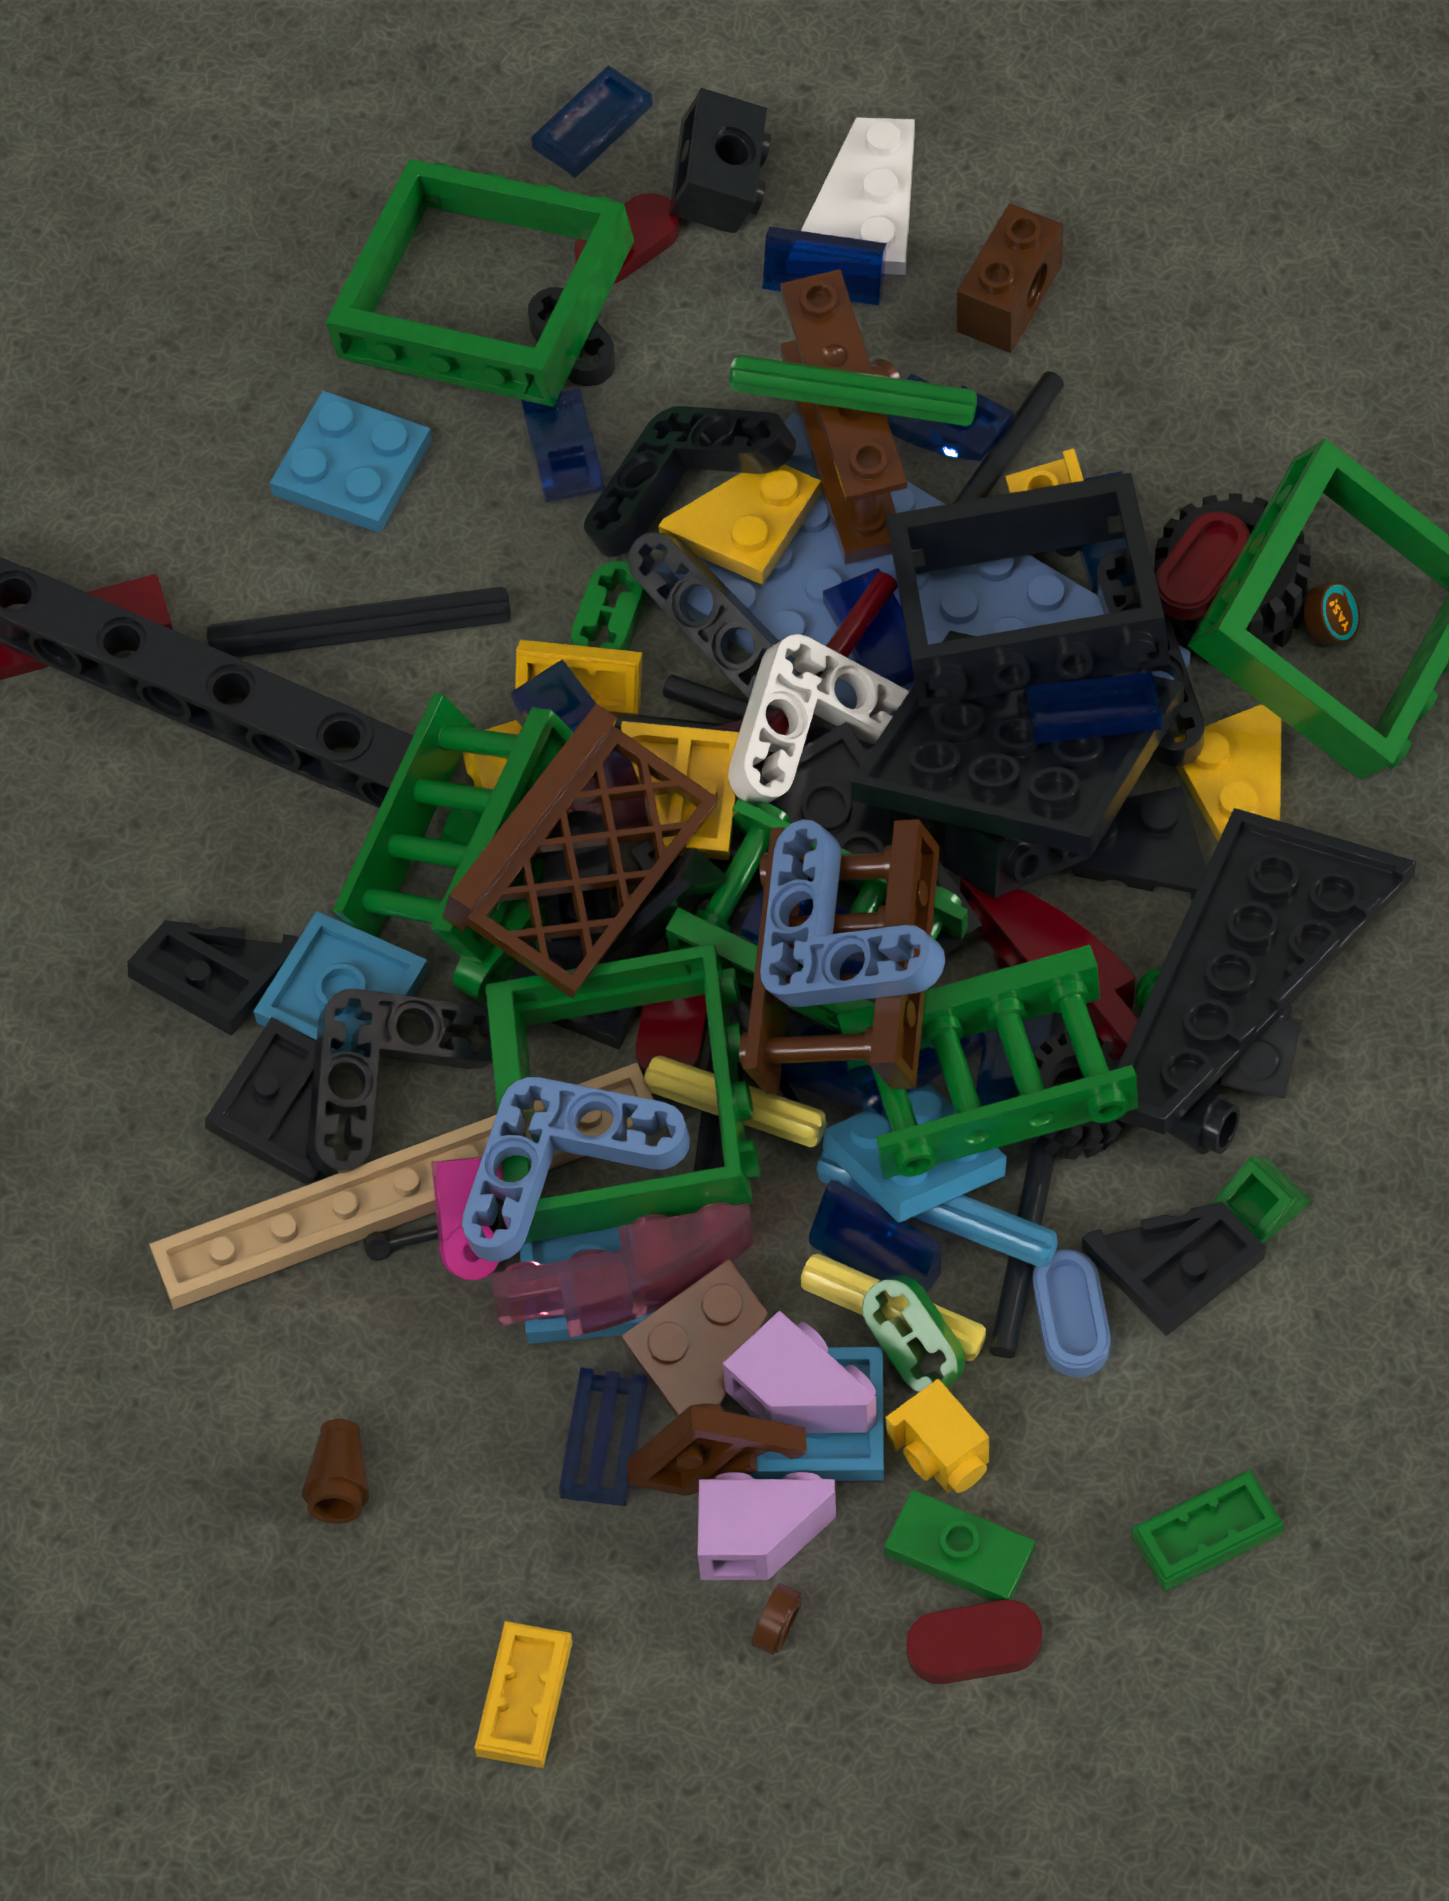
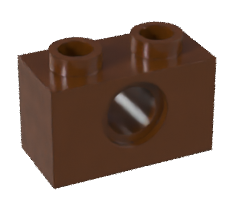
(1009, 277)

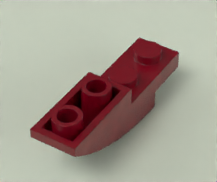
(1029, 929)

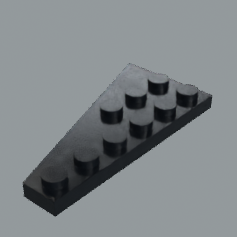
(1252, 941)

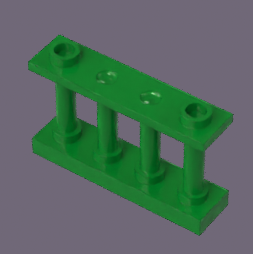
(411, 802)
(711, 924)
(1001, 1004)

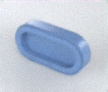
(1072, 1314)

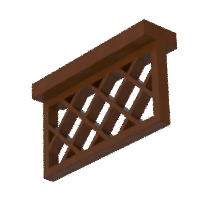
(537, 817)

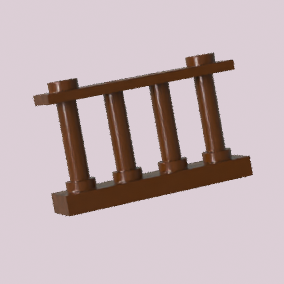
(848, 446)
(895, 1037)

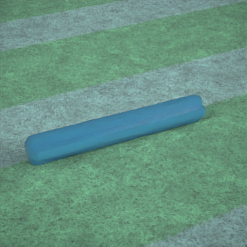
(970, 1220)

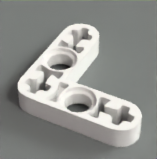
(799, 700)

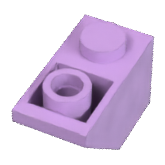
(794, 1381)
(759, 1524)

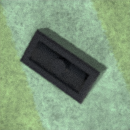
(683, 886)

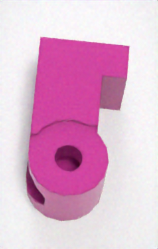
(452, 1188)

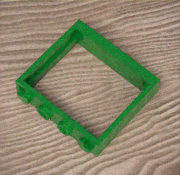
(468, 358)
(1273, 680)
(616, 987)

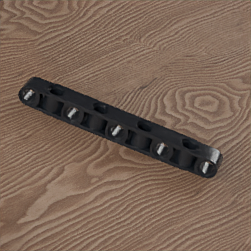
(193, 679)

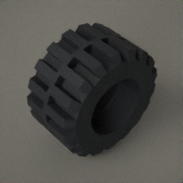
(1284, 601)

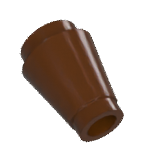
(337, 1474)

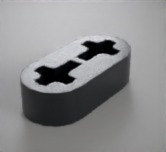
(598, 342)

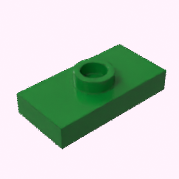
(1207, 1530)
(959, 1547)

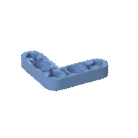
(814, 940)
(559, 1131)

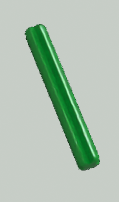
(853, 390)

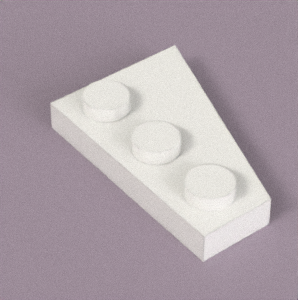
(870, 188)

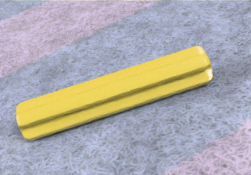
(771, 1112)
(849, 1286)

